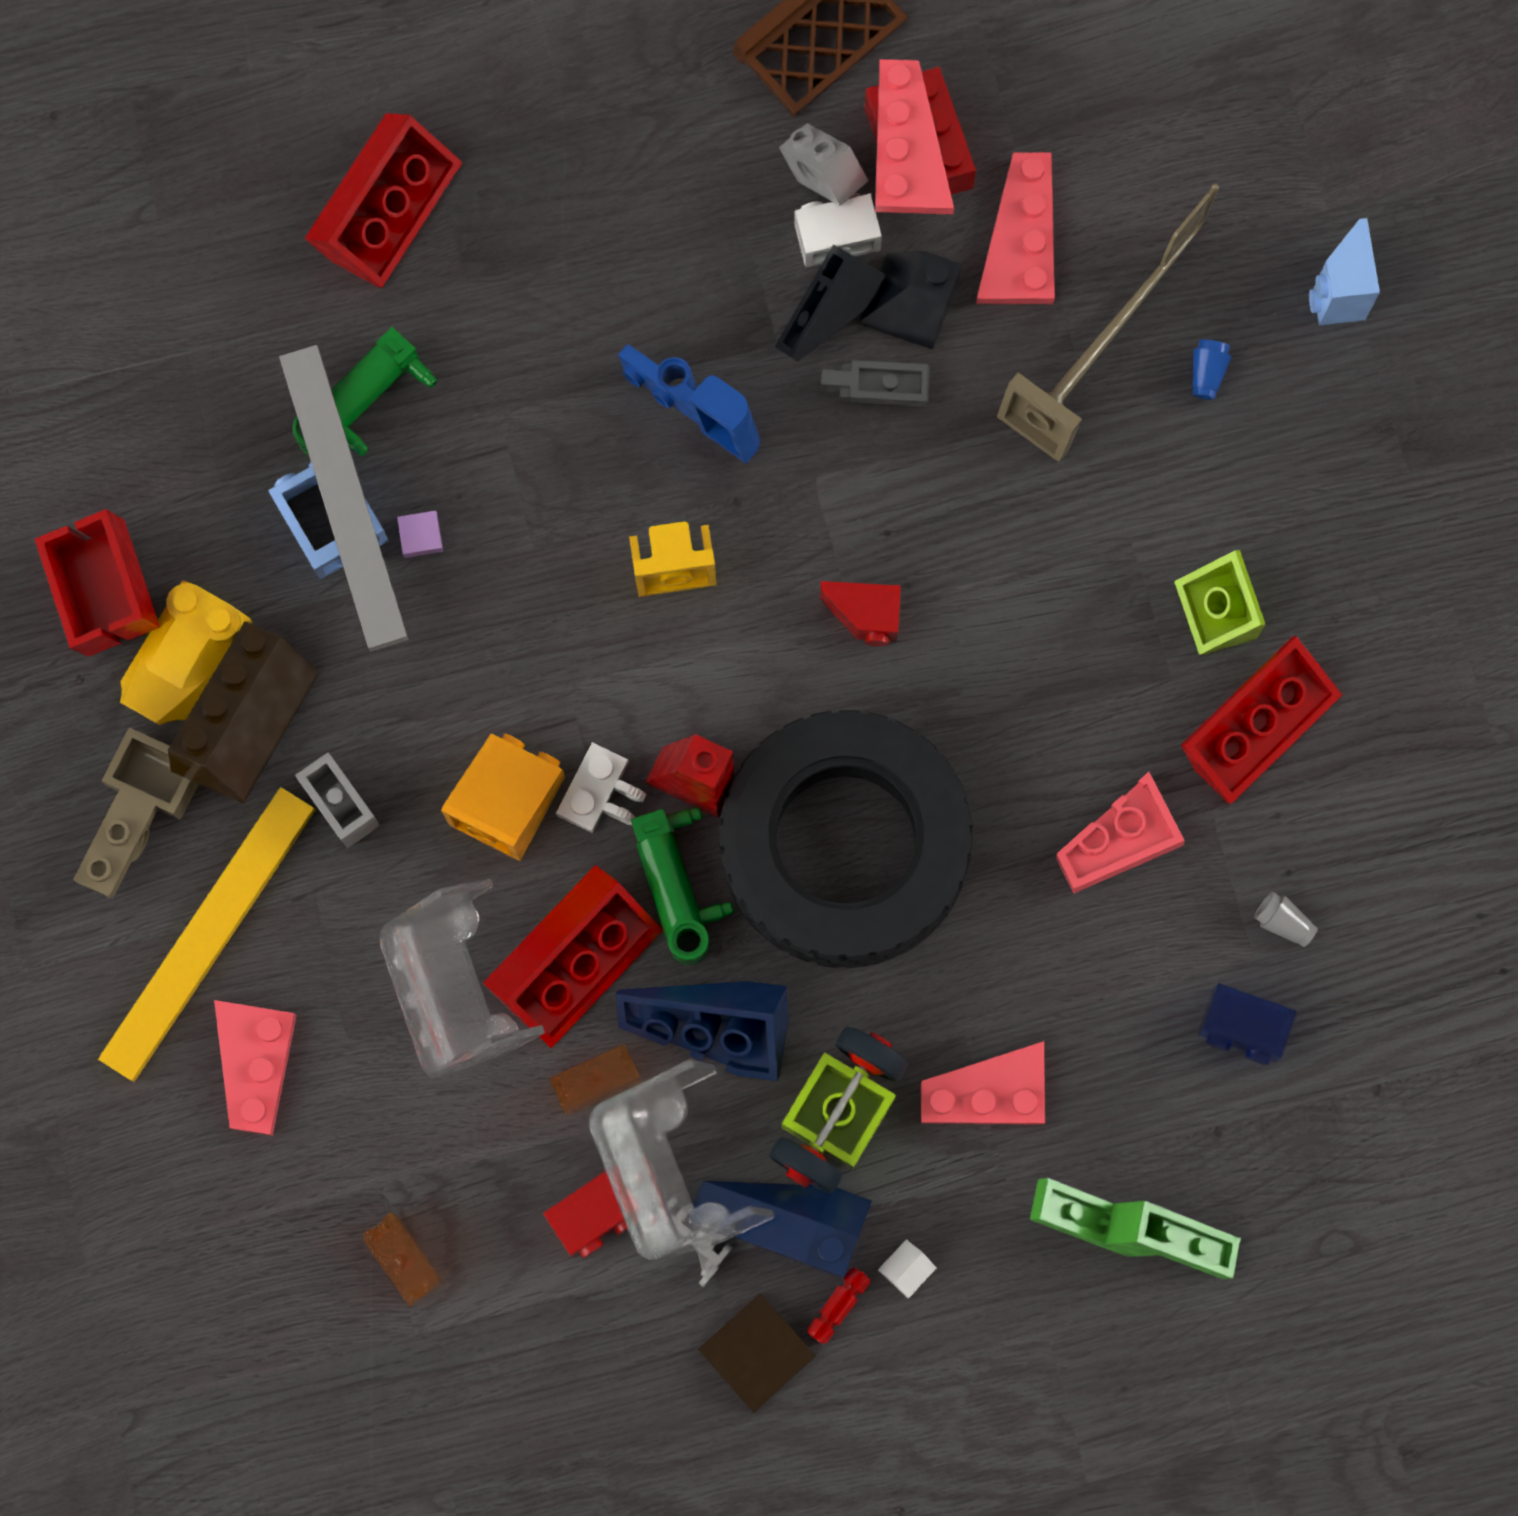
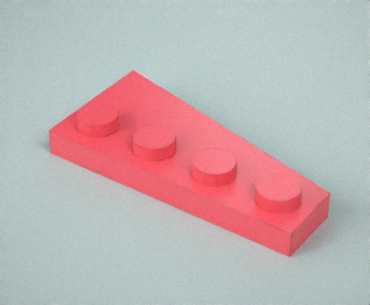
(1022, 247)

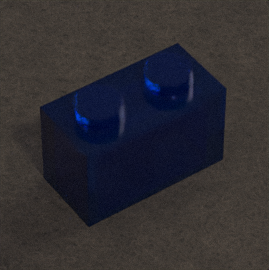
(1246, 1024)

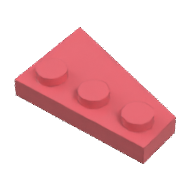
(1125, 836)

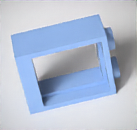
(326, 559)

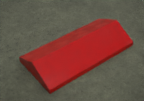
(1260, 720)

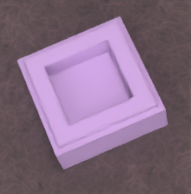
(420, 534)

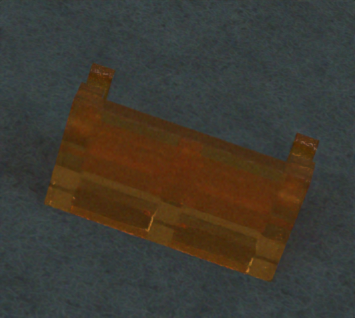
(595, 1079)
(402, 1259)

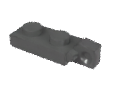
(879, 383)

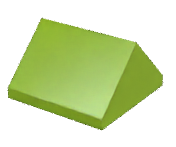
(1220, 604)

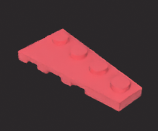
(908, 150)

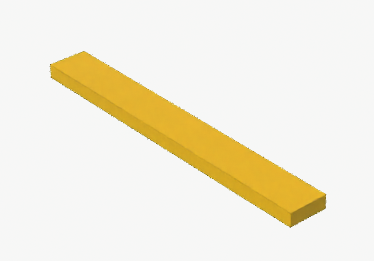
(206, 934)

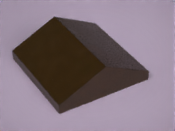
(756, 1352)

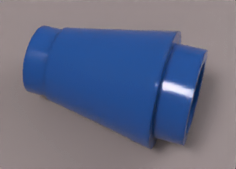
(1209, 368)

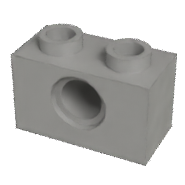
(823, 164)
(337, 800)

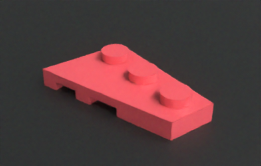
(254, 1062)
(989, 1092)

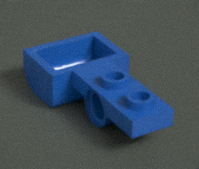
(712, 405)

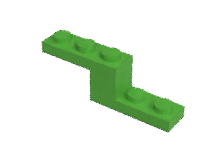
(1135, 1228)

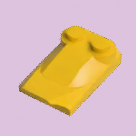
(180, 654)

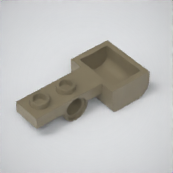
(144, 786)

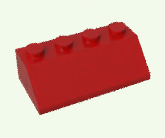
(384, 199)
(573, 955)

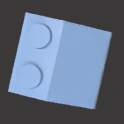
(1347, 281)

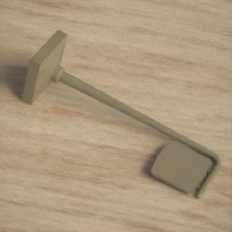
(1041, 414)

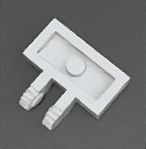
(593, 788)

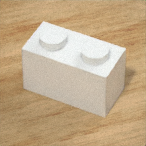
(847, 226)

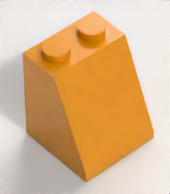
(504, 795)

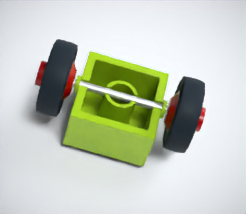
(838, 1110)

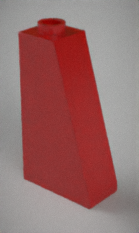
(694, 773)

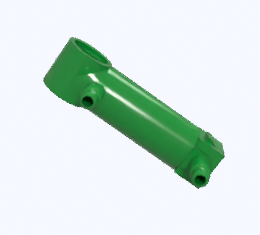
(369, 380)
(671, 883)

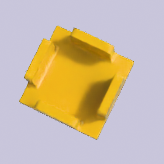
(673, 561)

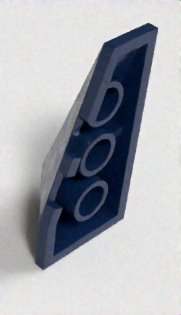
(726, 1022)
(807, 1224)

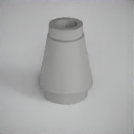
(1285, 919)

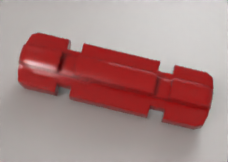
(838, 1305)

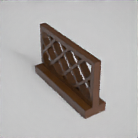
(789, 15)

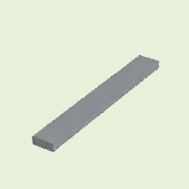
(343, 498)

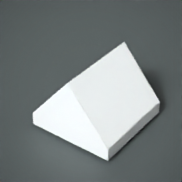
(907, 1268)

